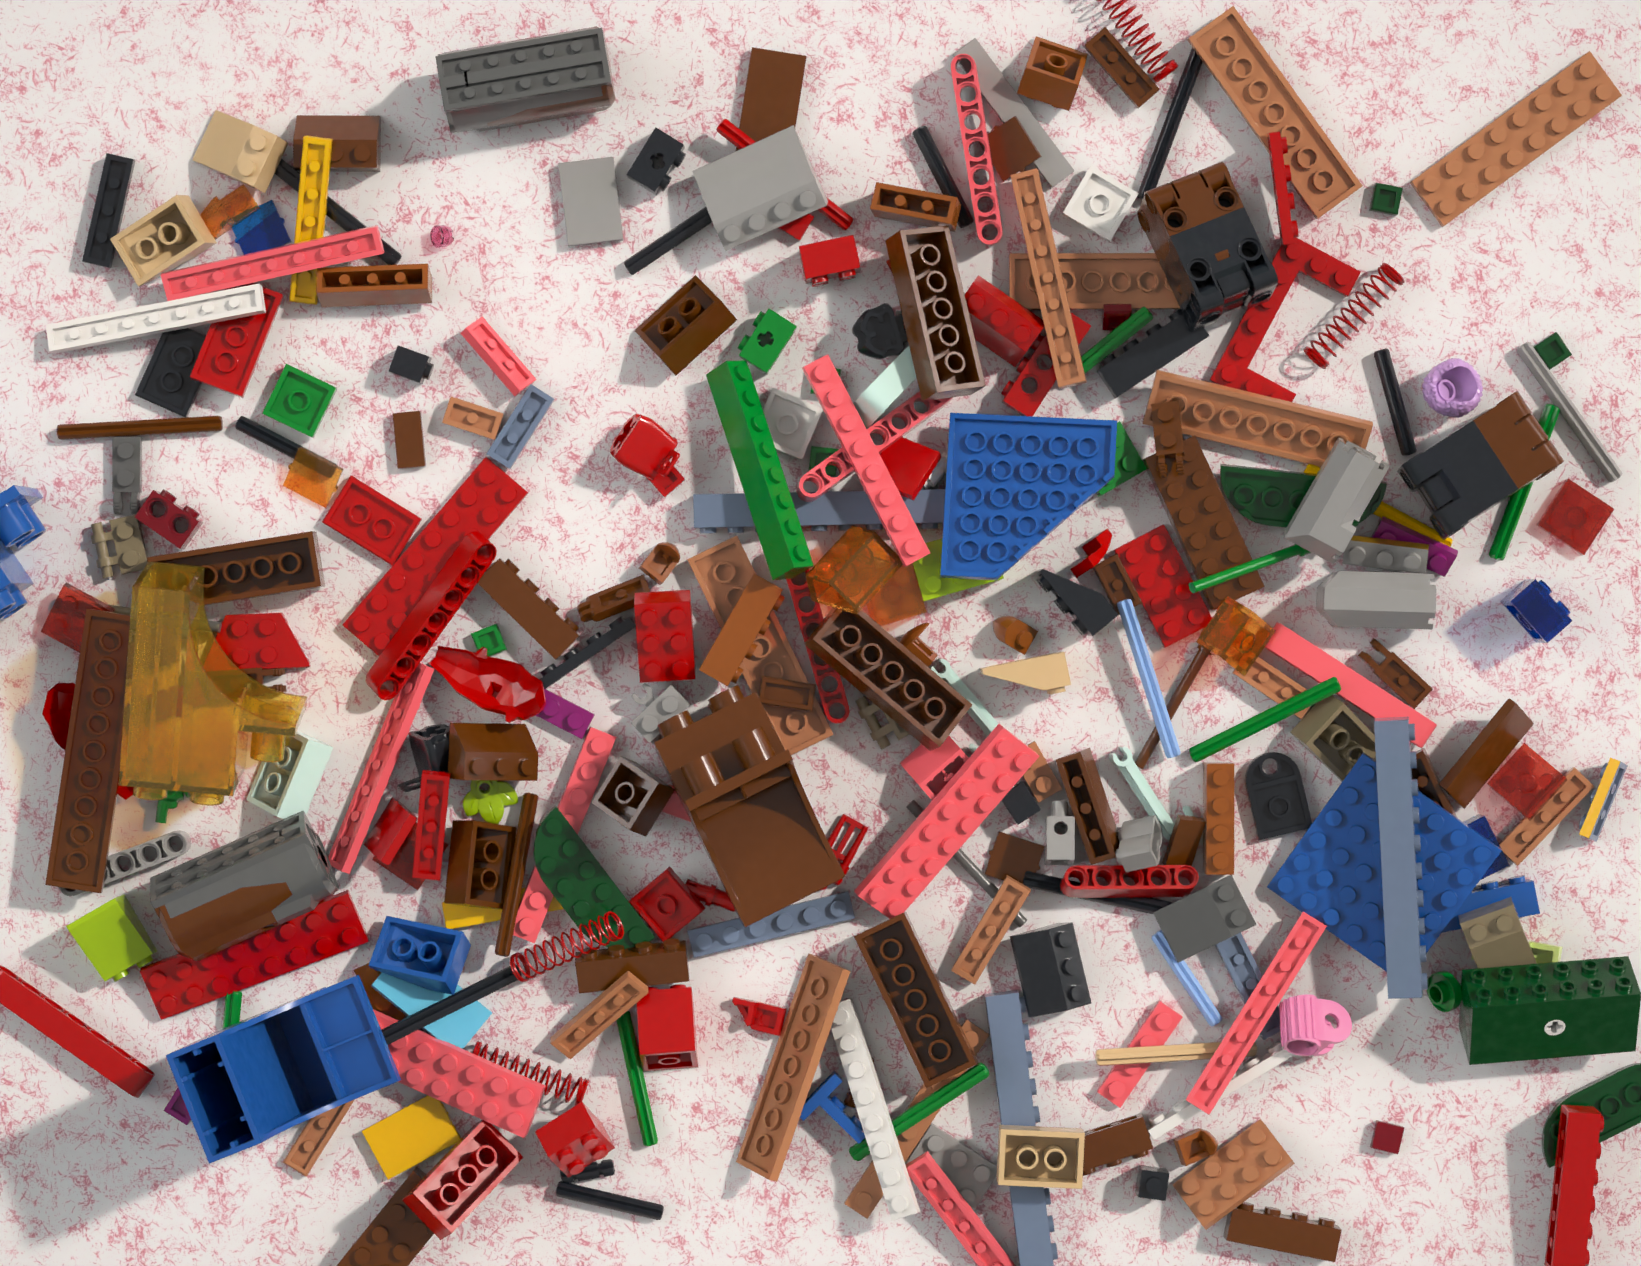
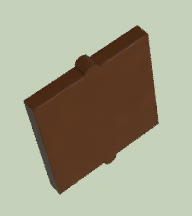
(1011, 148)
(1013, 857)

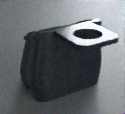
(880, 332)
(429, 751)

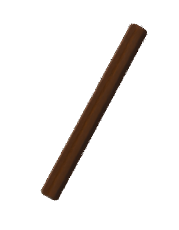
(139, 427)
(516, 874)

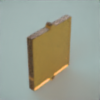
(313, 477)

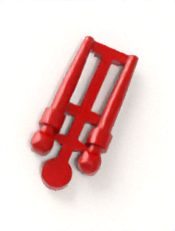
(852, 851)

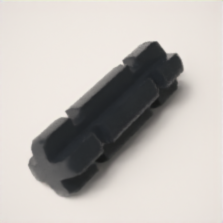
(591, 1171)

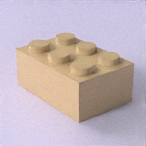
(1040, 1156)

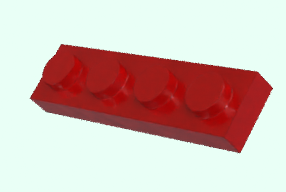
(431, 825)

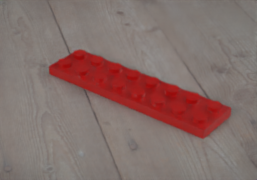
(478, 506)
(184, 983)

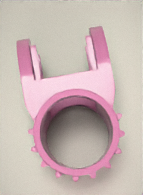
(1307, 1030)

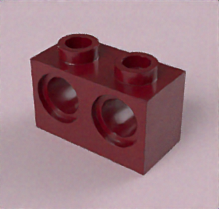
(166, 524)

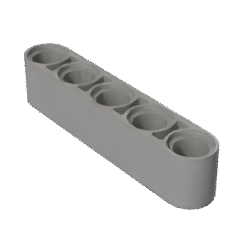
(138, 858)

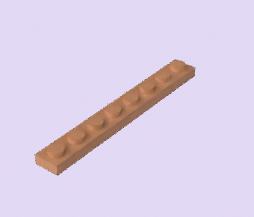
(1048, 278)
(868, 1189)

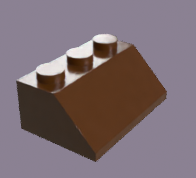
(354, 143)
(685, 325)
(492, 752)
(479, 863)

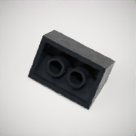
(1050, 969)

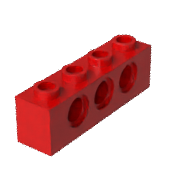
(1028, 403)

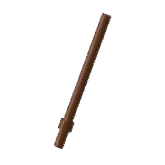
(1173, 704)

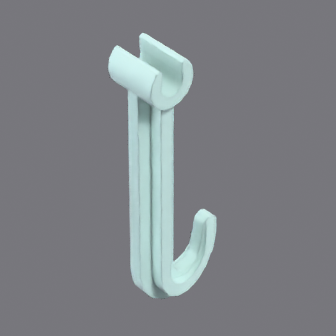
(977, 710)
(1144, 791)

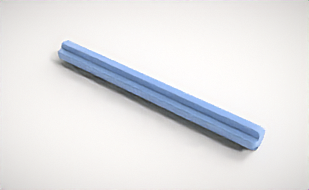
(1148, 678)

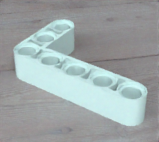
(886, 388)

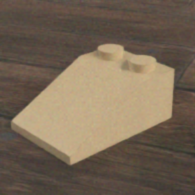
(240, 151)
(163, 239)
(1039, 672)

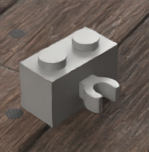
(658, 710)

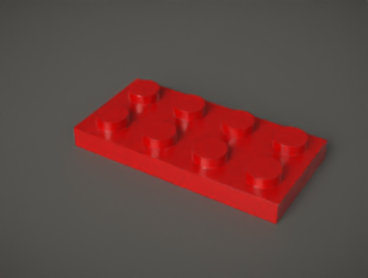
(1281, 175)
(235, 347)
(1163, 586)

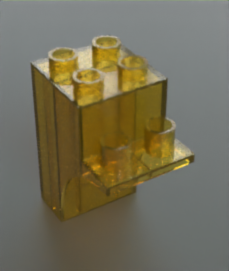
(188, 700)

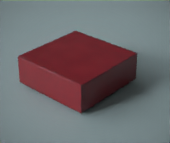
(1115, 315)
(1387, 1137)

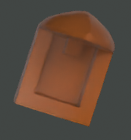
(660, 561)
(1014, 633)
(917, 646)
(1195, 1146)

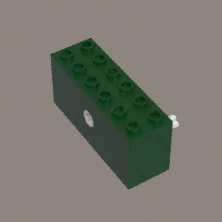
(1549, 1010)

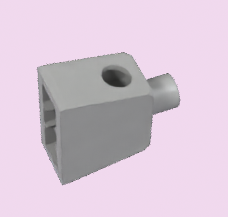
(1059, 848)

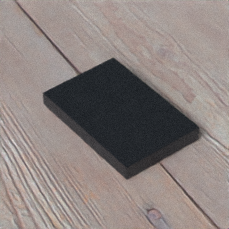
(169, 372)

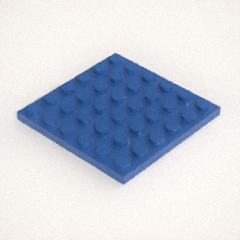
(1339, 873)

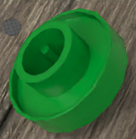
(1444, 991)

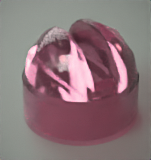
(444, 240)

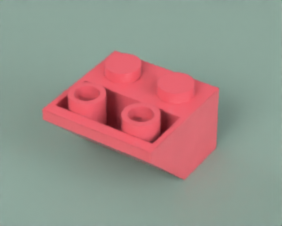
(934, 767)

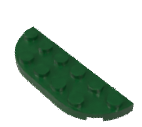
(1275, 495)
(582, 883)
(1614, 1096)

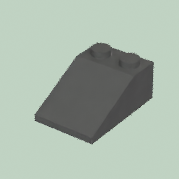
(1204, 918)

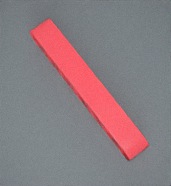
(968, 138)
(883, 428)
(1354, 687)

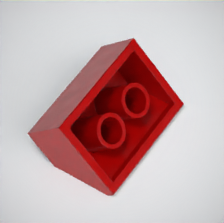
(1001, 321)

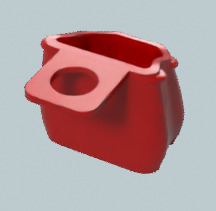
(645, 447)

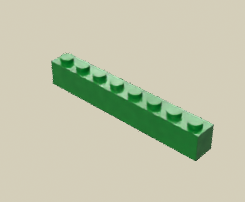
(759, 470)

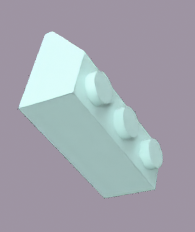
(290, 784)

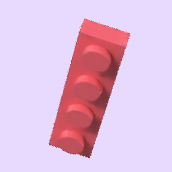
(1153, 1032)

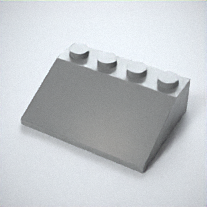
(760, 188)

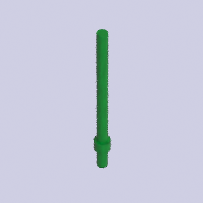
(1247, 567)

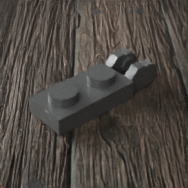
(126, 471)

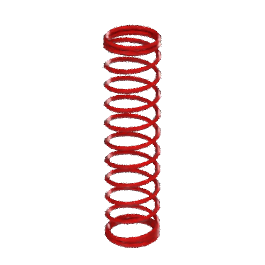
(1170, 66)
(1391, 273)
(526, 963)
(581, 1089)

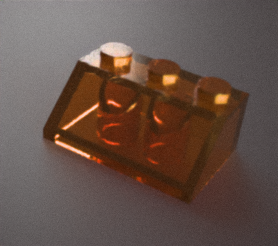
(852, 570)

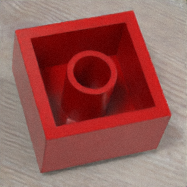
(829, 260)
(575, 1140)

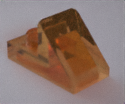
(229, 211)

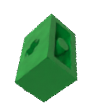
(765, 357)

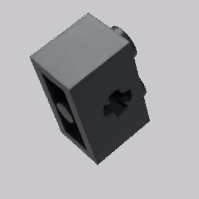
(657, 145)

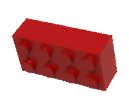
(462, 1179)

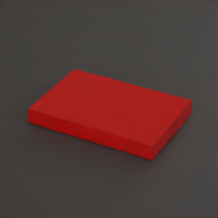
(372, 520)

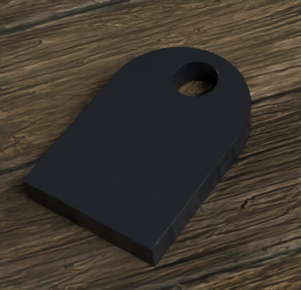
(1276, 798)

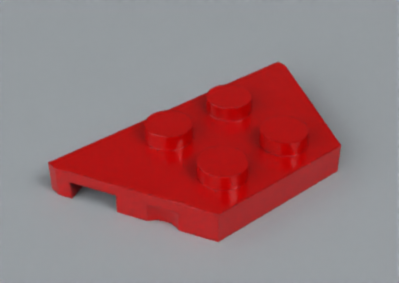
(260, 641)

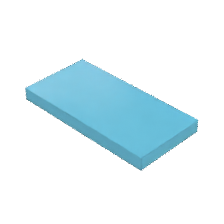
(409, 998)

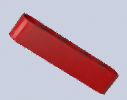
(1118, 888)

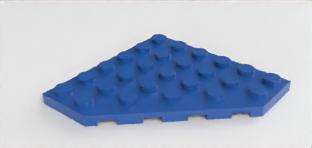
(1016, 484)

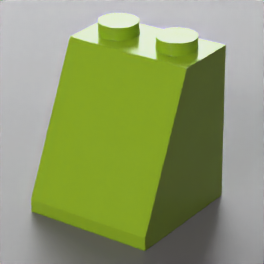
(113, 938)

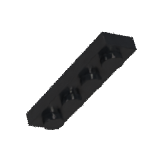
(108, 210)
(595, 644)

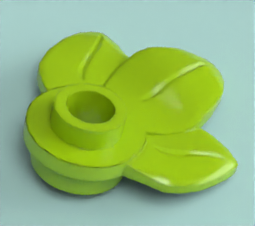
(491, 801)

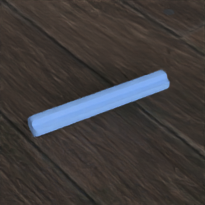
(1188, 981)

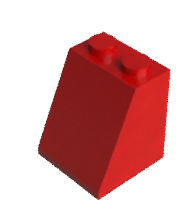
(667, 1029)

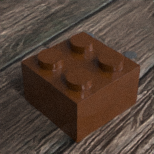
(633, 796)

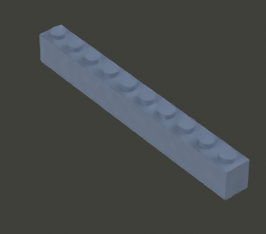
(830, 509)
(1398, 857)
(1016, 1108)

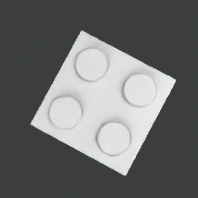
(1100, 203)
(791, 422)

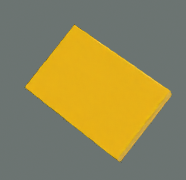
(411, 1135)

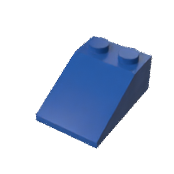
(421, 954)

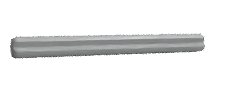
(1569, 412)

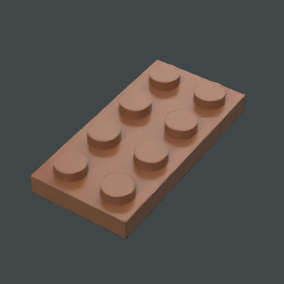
(1233, 1174)

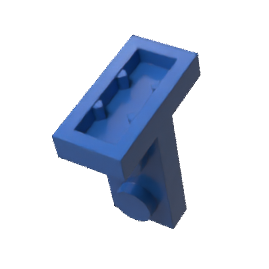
(833, 1107)

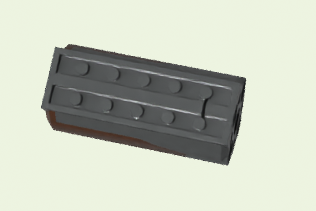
(526, 80)
(243, 888)

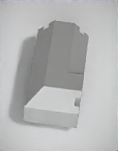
(1336, 499)
(1377, 600)

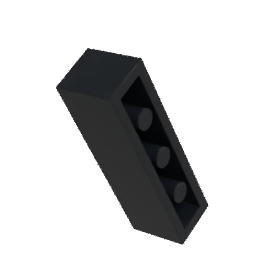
(1149, 355)

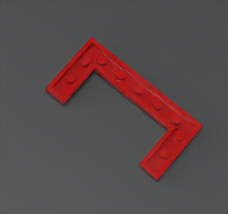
(1289, 260)

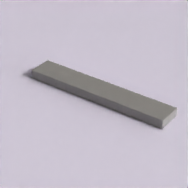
(1008, 104)

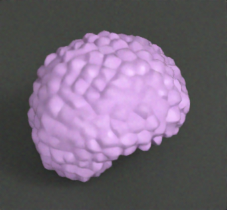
(1452, 388)

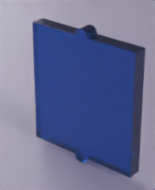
(261, 230)

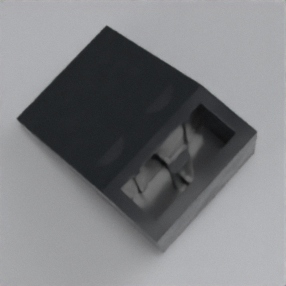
(1084, 604)

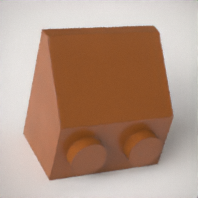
(1052, 73)

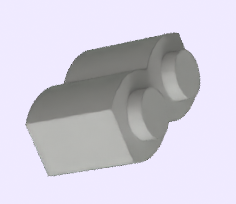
(1139, 843)

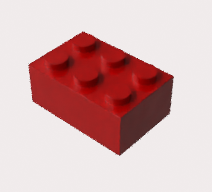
(665, 636)

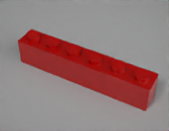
(1573, 1186)

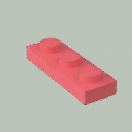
(498, 356)

